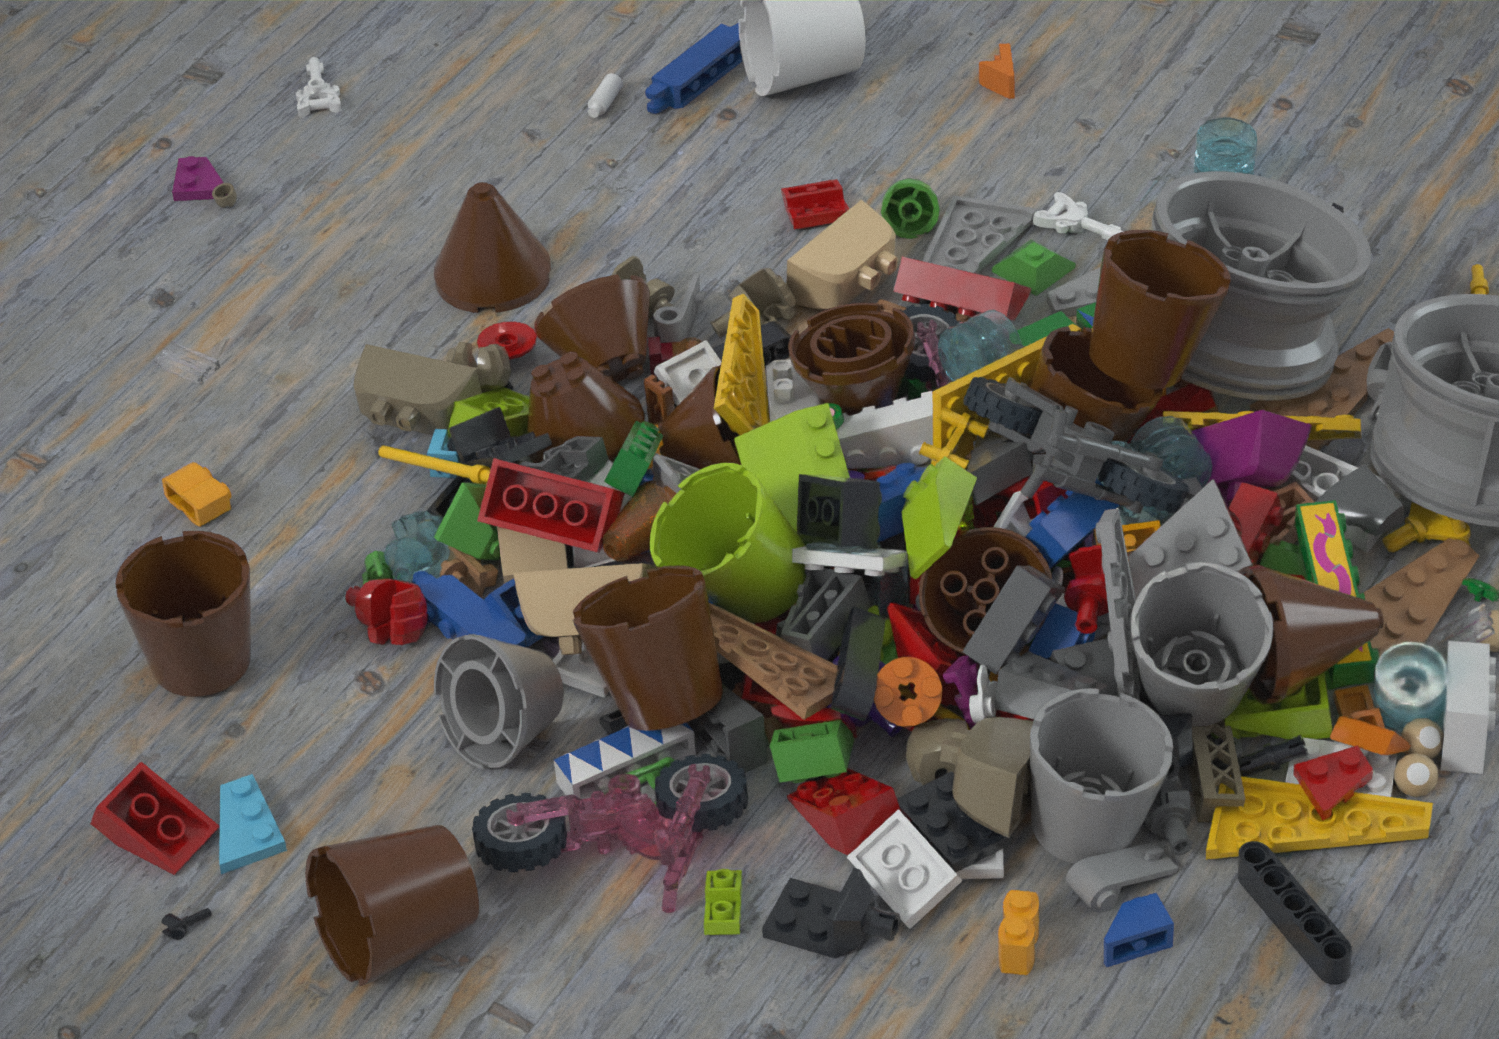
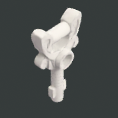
(317, 94)
(1073, 220)

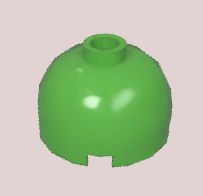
(910, 208)

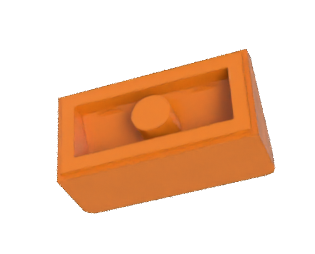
(1368, 736)

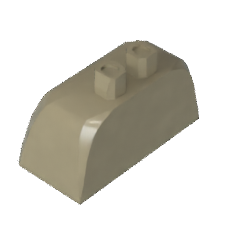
(411, 389)
(991, 771)

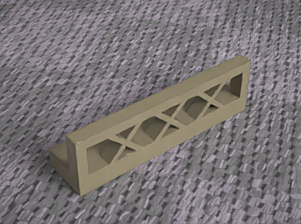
(1206, 777)

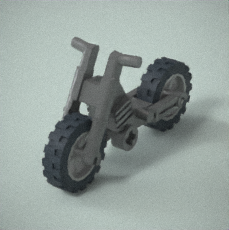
(1075, 451)

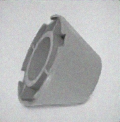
(495, 697)

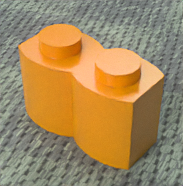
(197, 493)
(1018, 932)

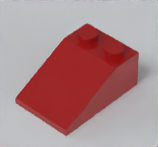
(917, 641)
(153, 820)

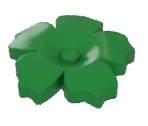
(1481, 589)

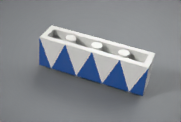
(626, 750)

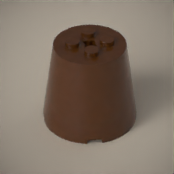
(1153, 306)
(1073, 380)
(189, 610)
(654, 646)
(390, 898)

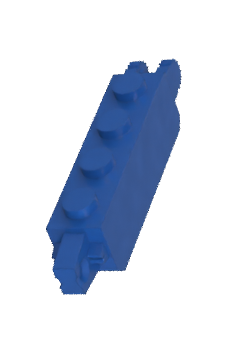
(695, 69)
(462, 612)

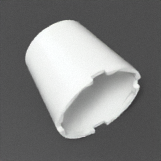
(800, 41)

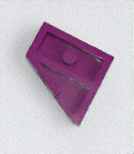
(195, 179)
(964, 674)

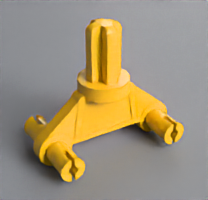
(963, 423)
(1424, 525)

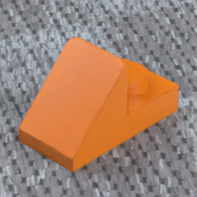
(999, 74)

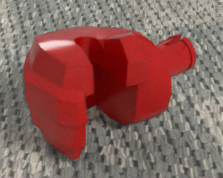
(1088, 590)
(390, 610)

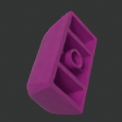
(1253, 450)

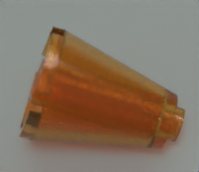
(632, 527)

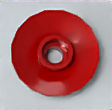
(514, 336)

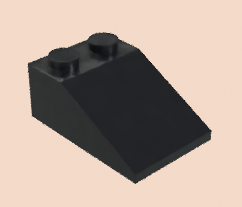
(838, 510)

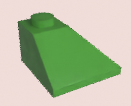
(1034, 267)
(461, 528)

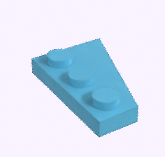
(246, 826)

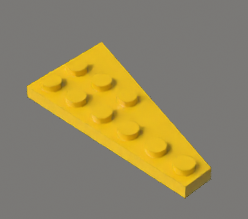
(1288, 822)

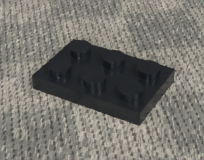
(947, 827)

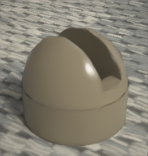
(219, 195)

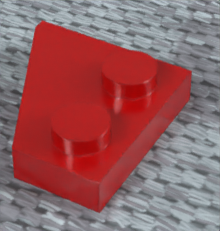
(1333, 778)

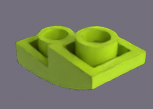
(723, 902)

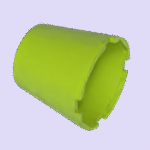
(735, 537)

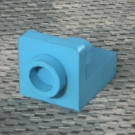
(439, 449)

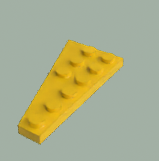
(1017, 365)
(742, 380)
(1322, 427)

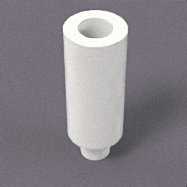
(604, 95)

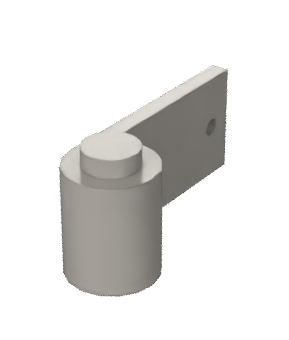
(676, 322)
(1102, 876)

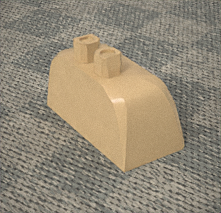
(843, 260)
(551, 596)

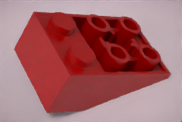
(845, 807)

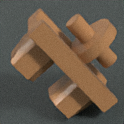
(469, 571)

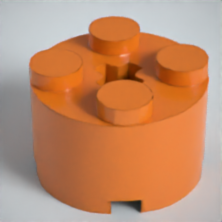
(927, 688)

